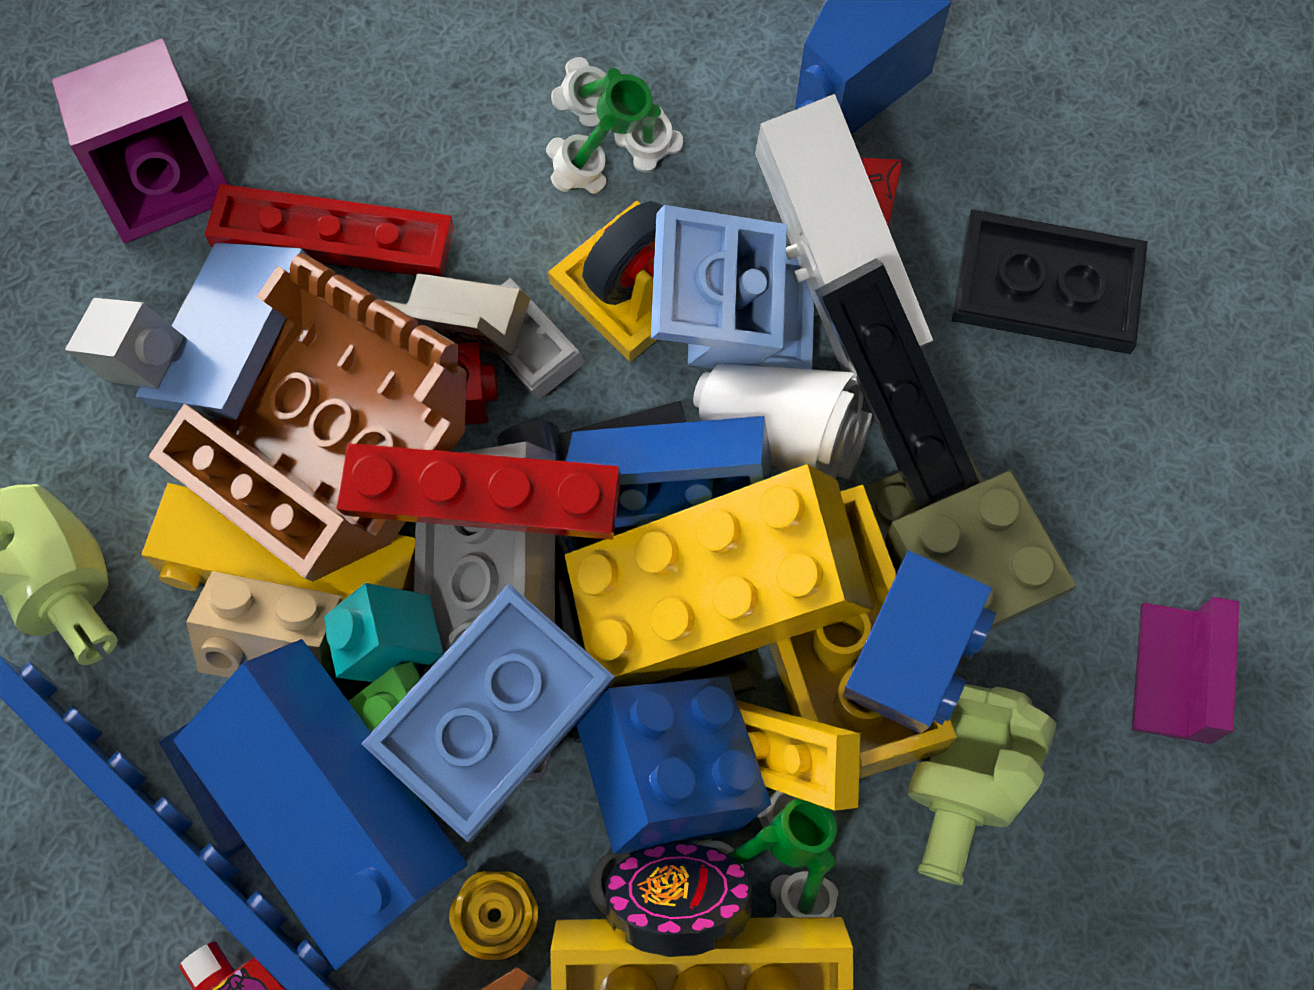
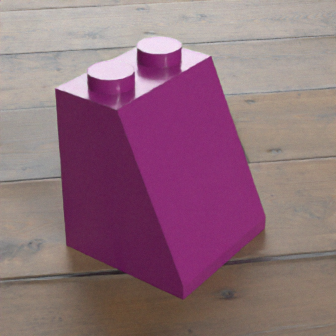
(139, 140)

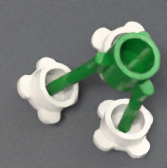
(615, 105)
(798, 837)

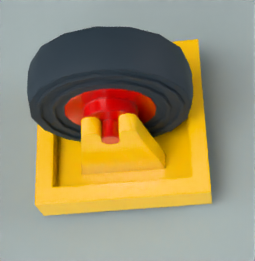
(613, 279)

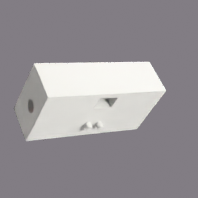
(829, 206)

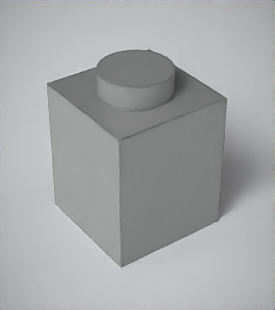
(125, 342)

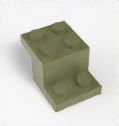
(980, 534)

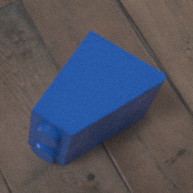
(869, 53)

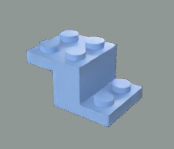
(729, 291)

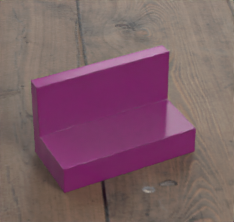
(1187, 671)

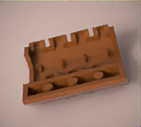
(333, 378)

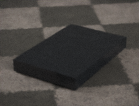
(1050, 282)

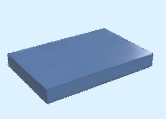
(224, 332)
(488, 712)

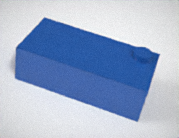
(315, 804)

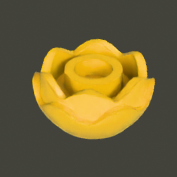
(471, 909)

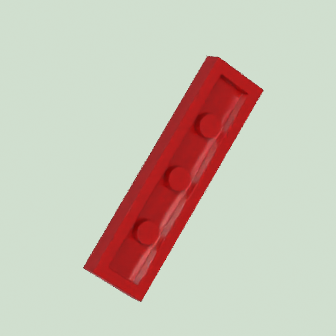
(333, 230)
(480, 491)

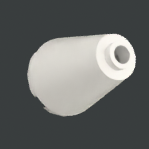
(807, 412)

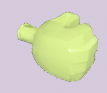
(52, 571)
(982, 774)

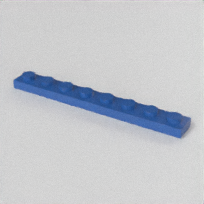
(163, 829)

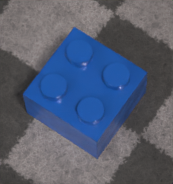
(917, 643)
(671, 763)

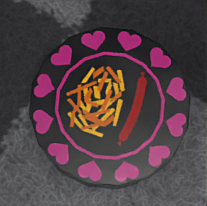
(678, 898)

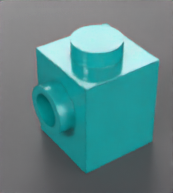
(381, 630)

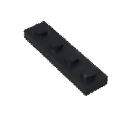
(897, 383)

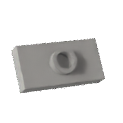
(542, 352)

